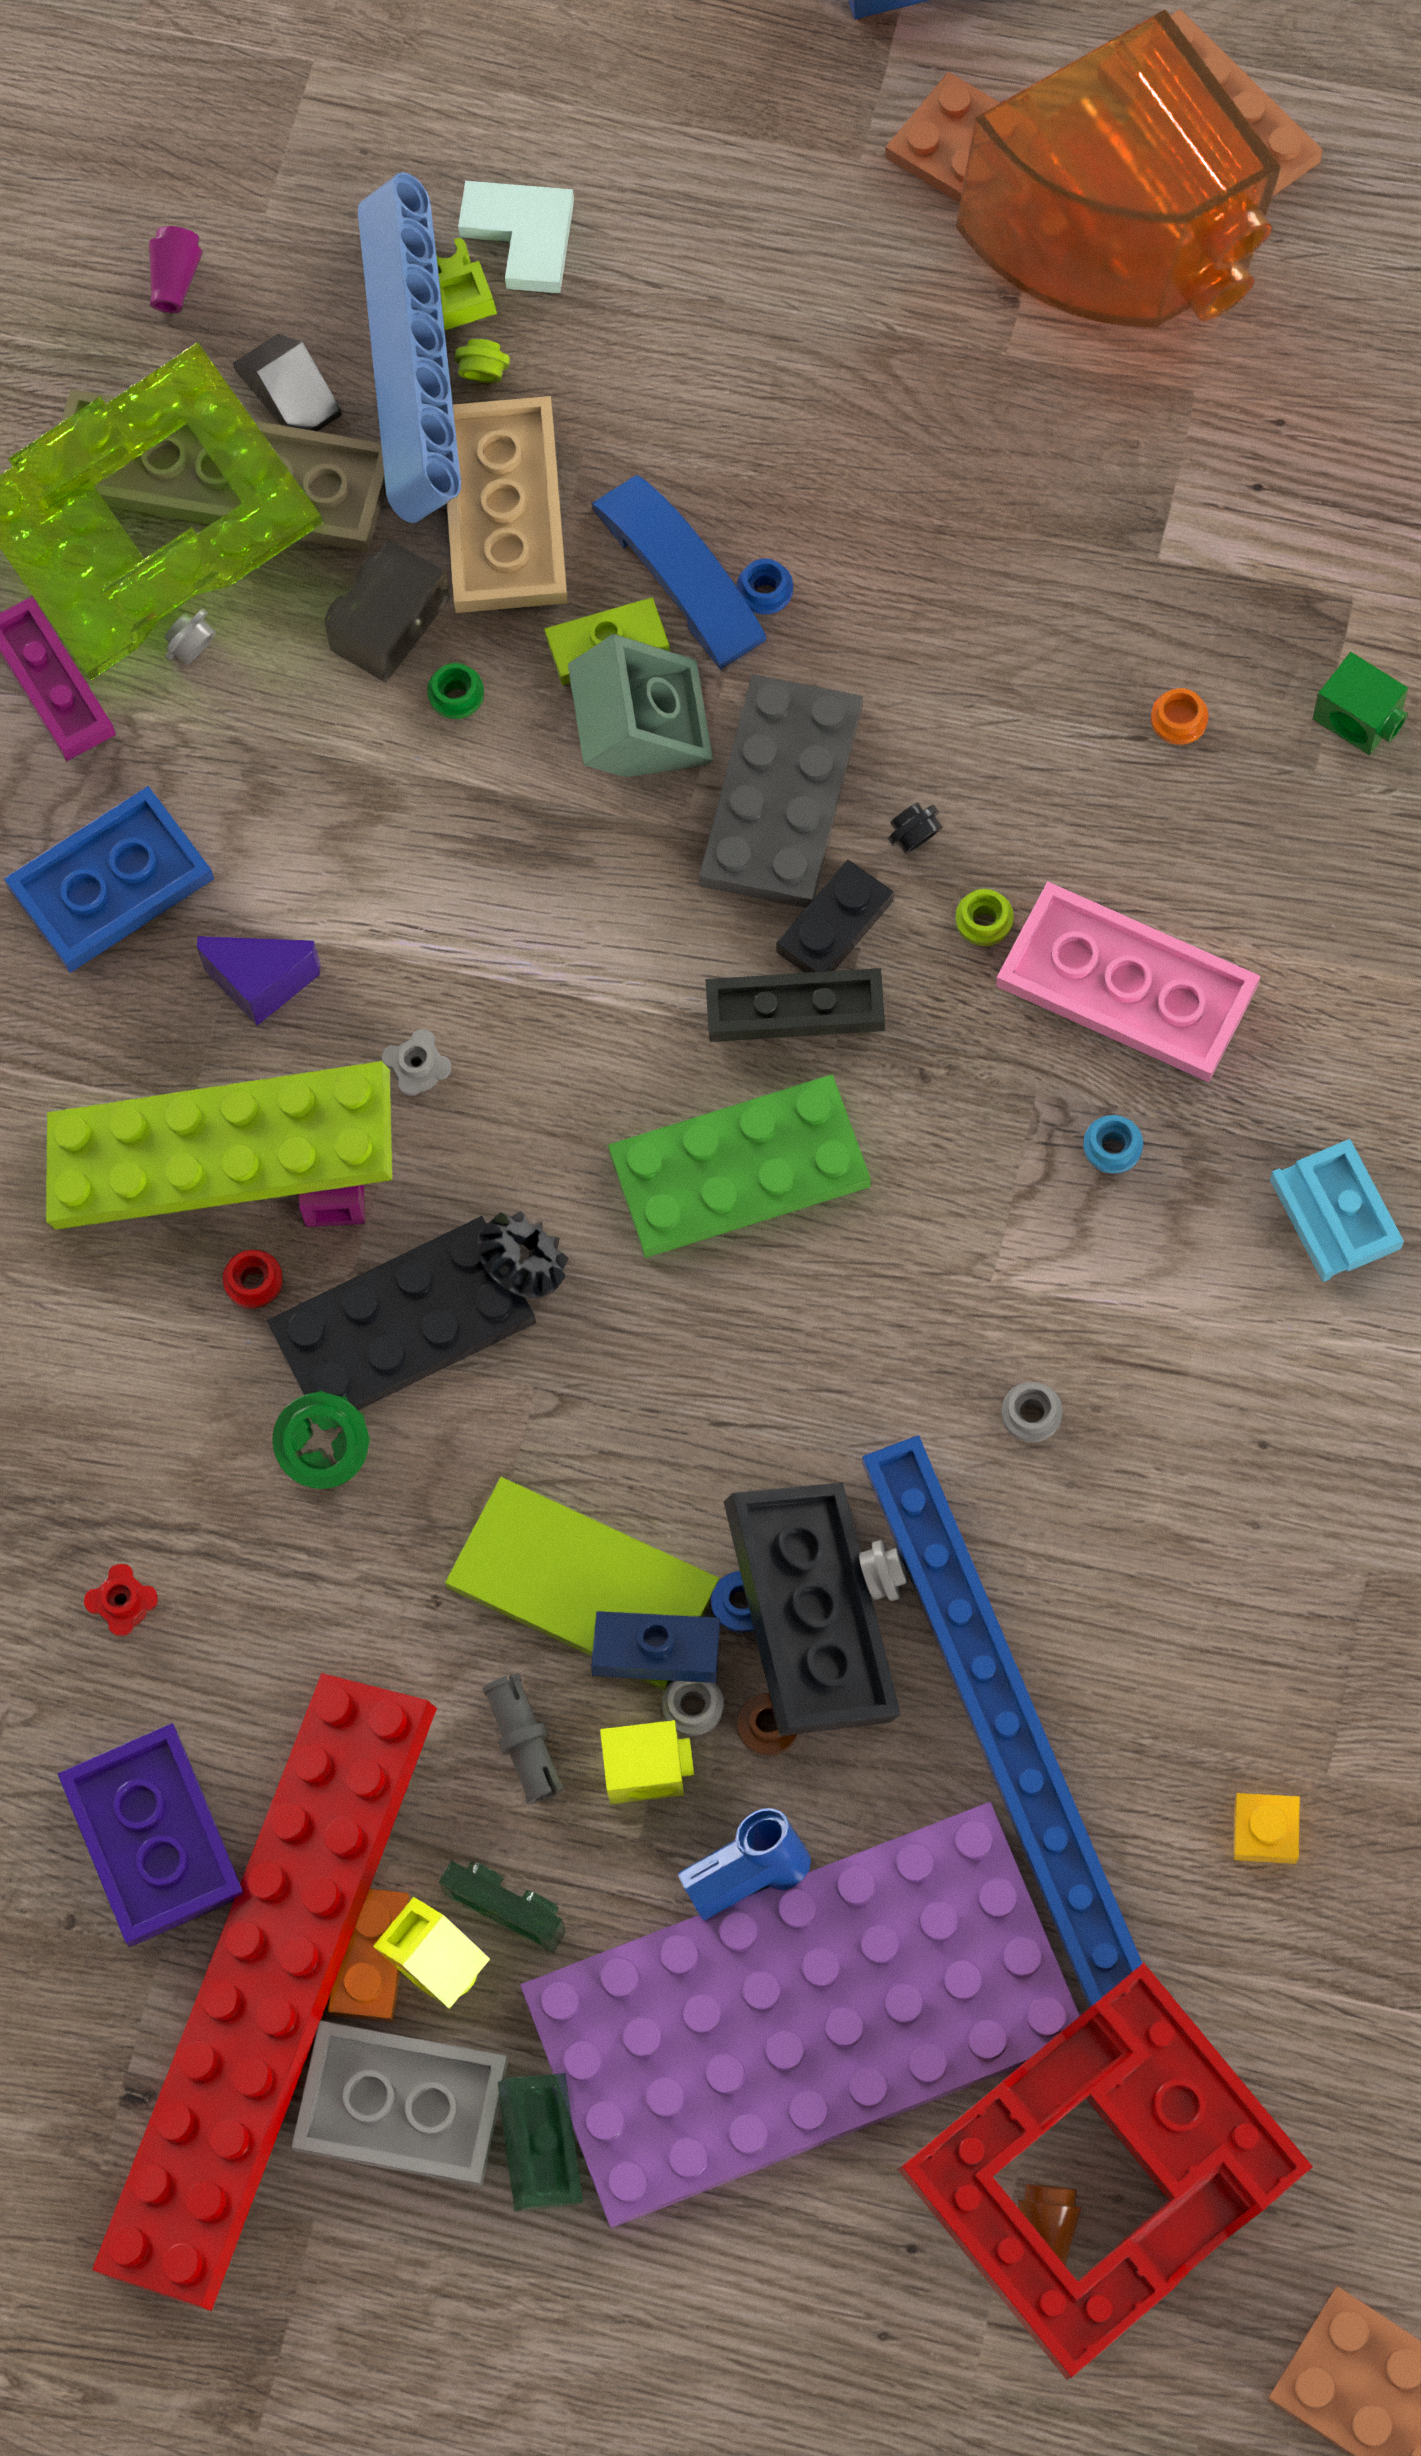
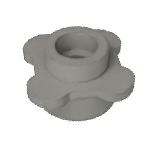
(188, 637)
(417, 1079)

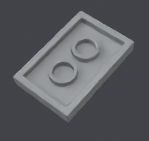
(400, 2103)

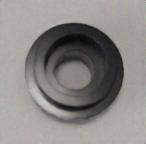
(914, 827)

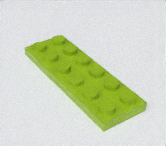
(219, 1145)

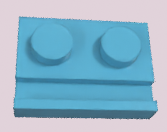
(1336, 1210)

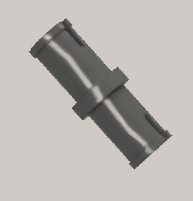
(523, 1739)

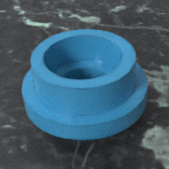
(1114, 1128)

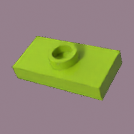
(633, 621)

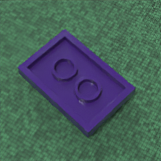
(150, 1835)

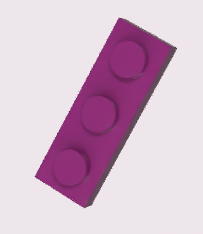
(51, 680)

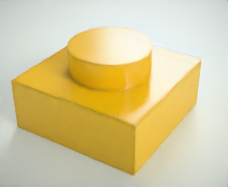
(1266, 1828)

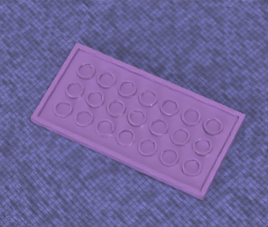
(801, 2013)

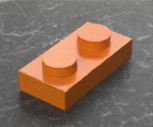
(366, 1979)

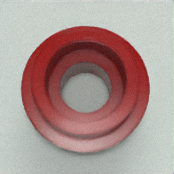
(248, 1263)

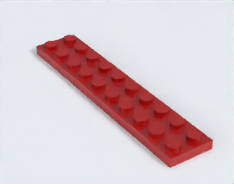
(264, 1992)

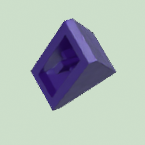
(259, 972)

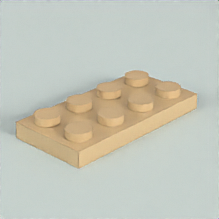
(508, 507)

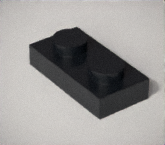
(835, 920)

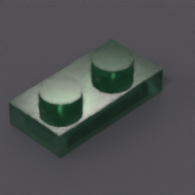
(481, 1891)
(540, 2142)

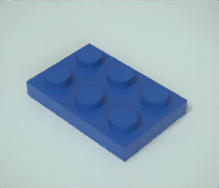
(109, 879)

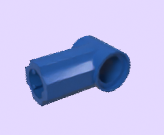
(762, 1855)

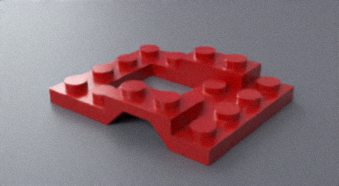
(1175, 2114)

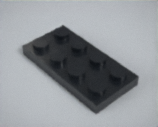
(399, 1321)
(811, 1608)

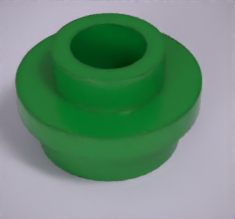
(455, 677)

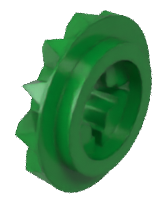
(315, 1467)

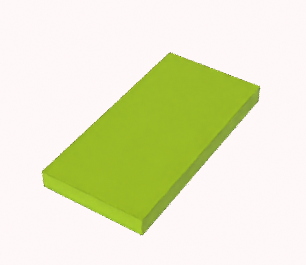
(562, 1567)

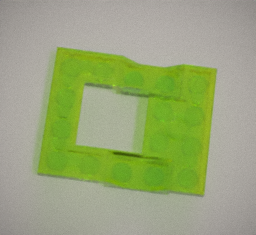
(81, 557)

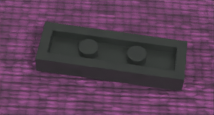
(795, 1005)

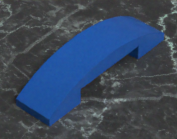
(683, 567)

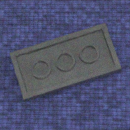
(781, 791)

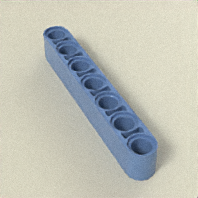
(408, 348)

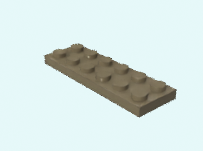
(182, 482)

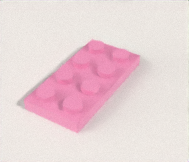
(1128, 981)

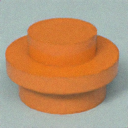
(1179, 716)

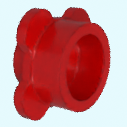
(123, 1617)

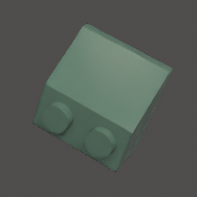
(639, 709)

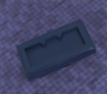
(656, 1647)

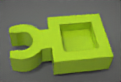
(463, 288)

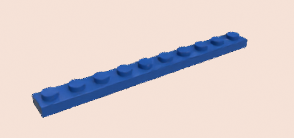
(1003, 1718)

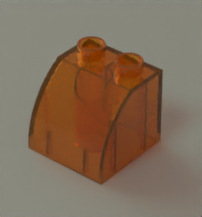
(1121, 185)

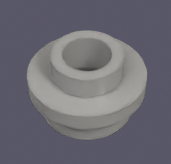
(1031, 1395)
(883, 1571)
(697, 1724)

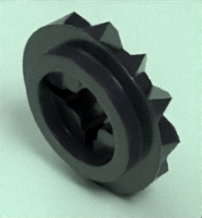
(499, 1254)

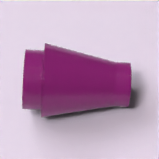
(173, 263)

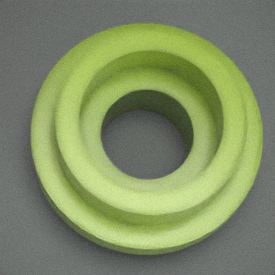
(481, 361)
(984, 902)

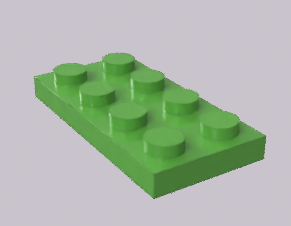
(739, 1166)

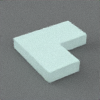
(531, 220)

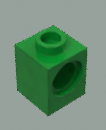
(1361, 704)

